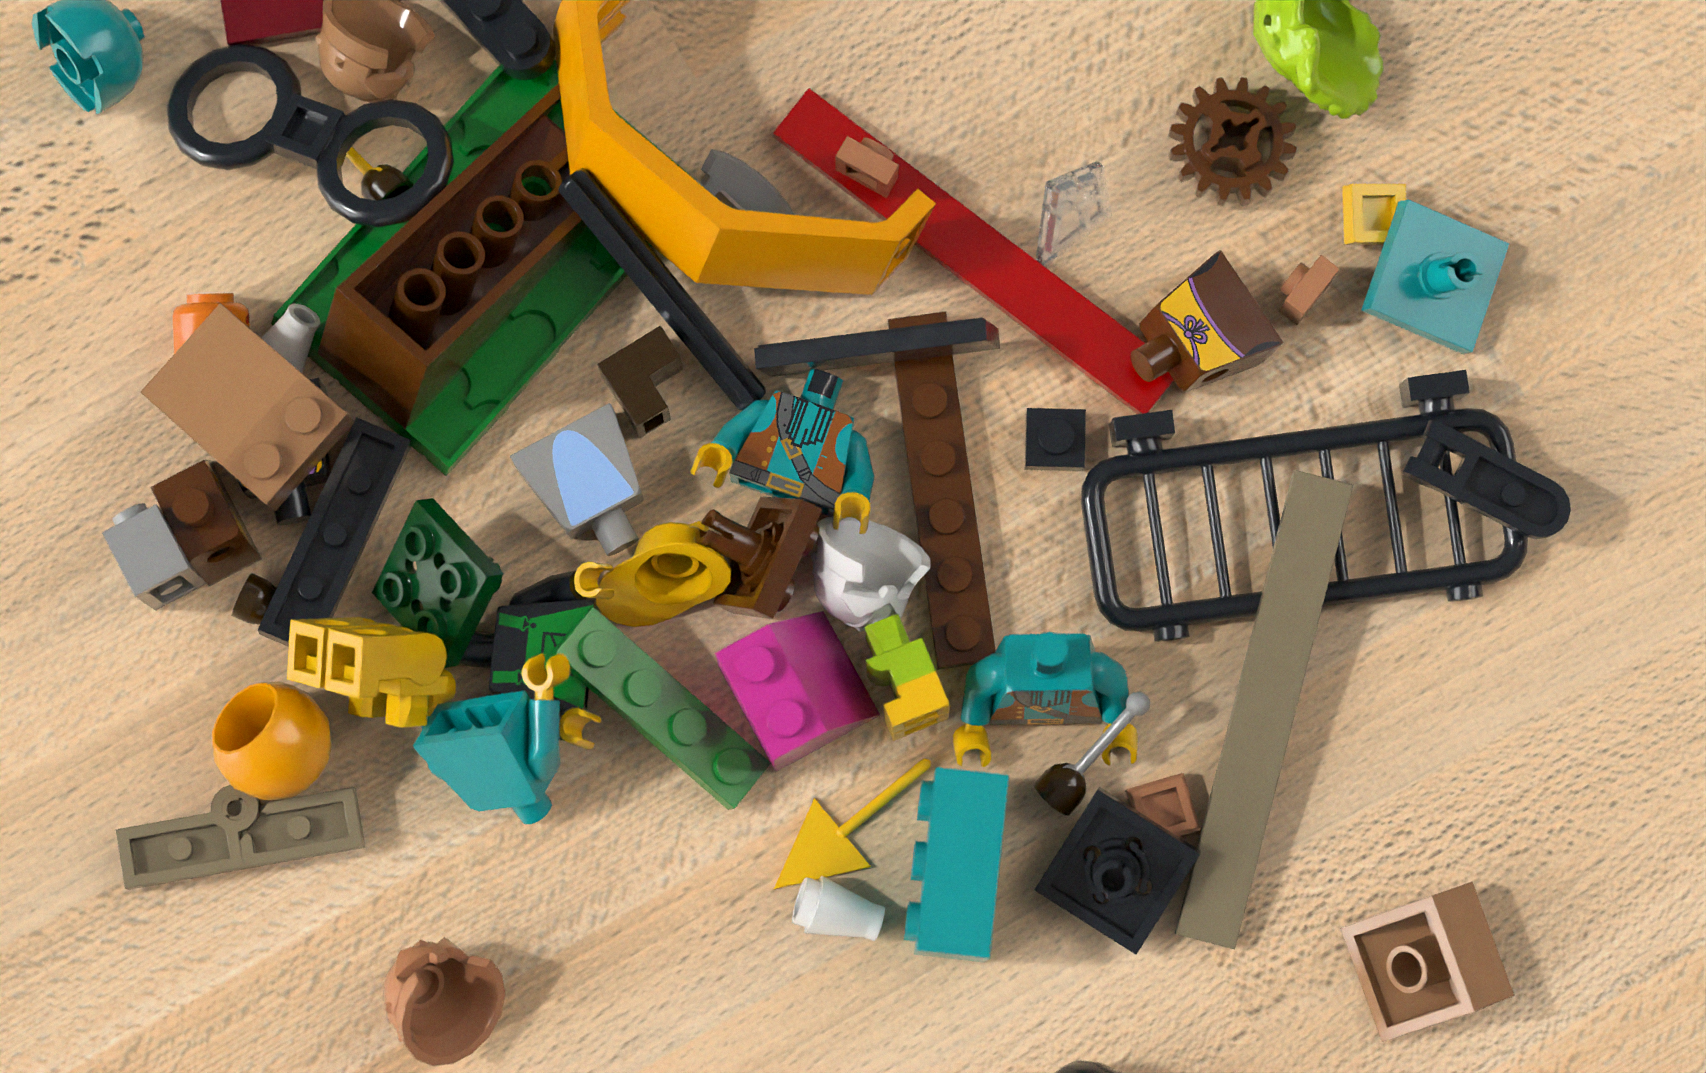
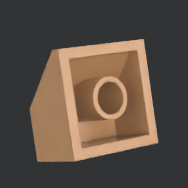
(1427, 962)

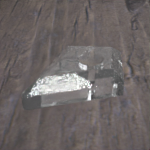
(1071, 211)

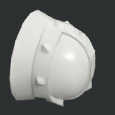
(867, 573)

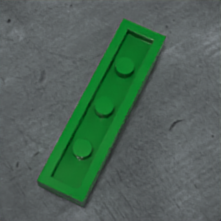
(661, 709)

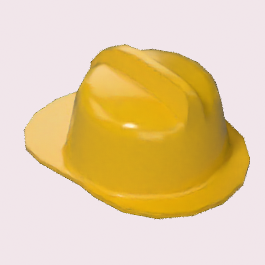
(664, 576)

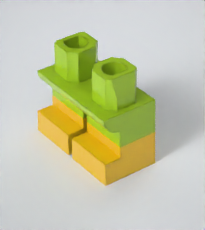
(909, 673)

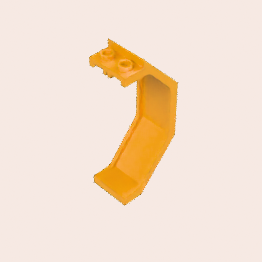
(683, 217)

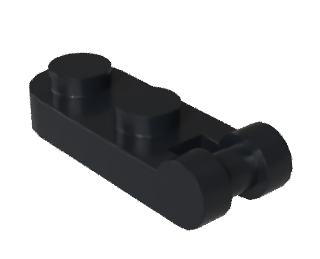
(507, 34)
(1490, 483)

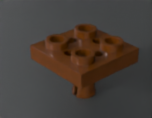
(762, 553)

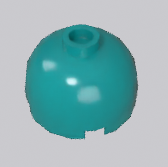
(93, 49)

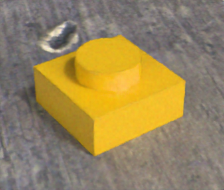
(1369, 211)

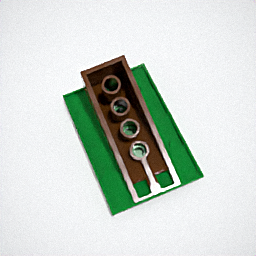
(473, 293)

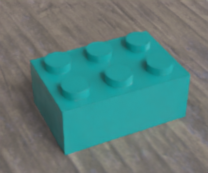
(957, 864)

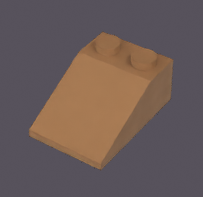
(247, 407)

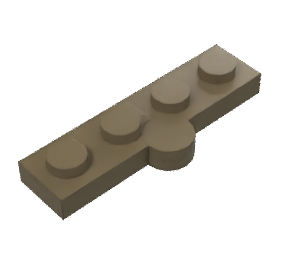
(239, 836)

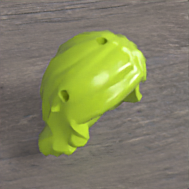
(1323, 50)

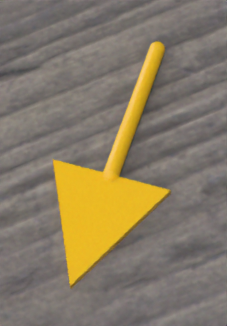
(824, 847)

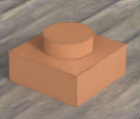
(868, 164)
(1305, 288)

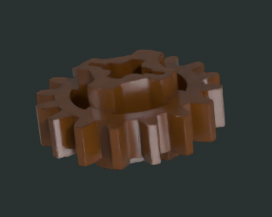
(1219, 120)

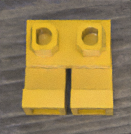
(376, 664)

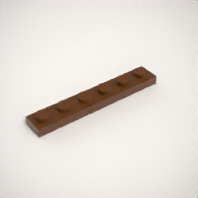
(944, 504)

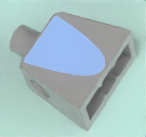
(585, 478)

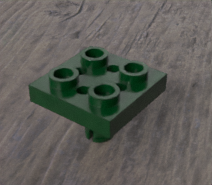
(450, 579)

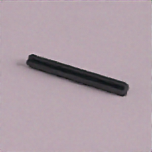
(661, 288)

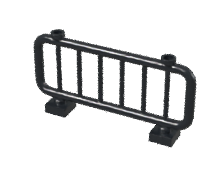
(1146, 457)

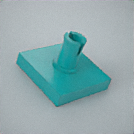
(1435, 276)

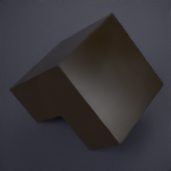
(634, 375)

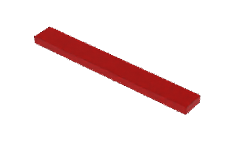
(983, 259)

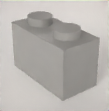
(151, 556)

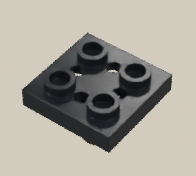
(1075, 880)

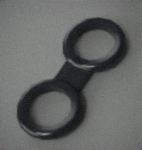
(310, 134)

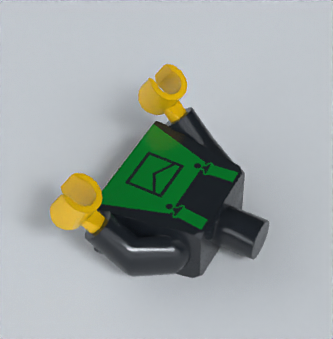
(535, 625)

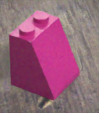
(796, 687)

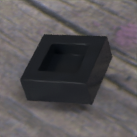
(1055, 439)

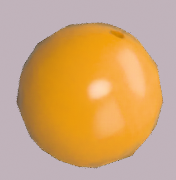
(271, 740)

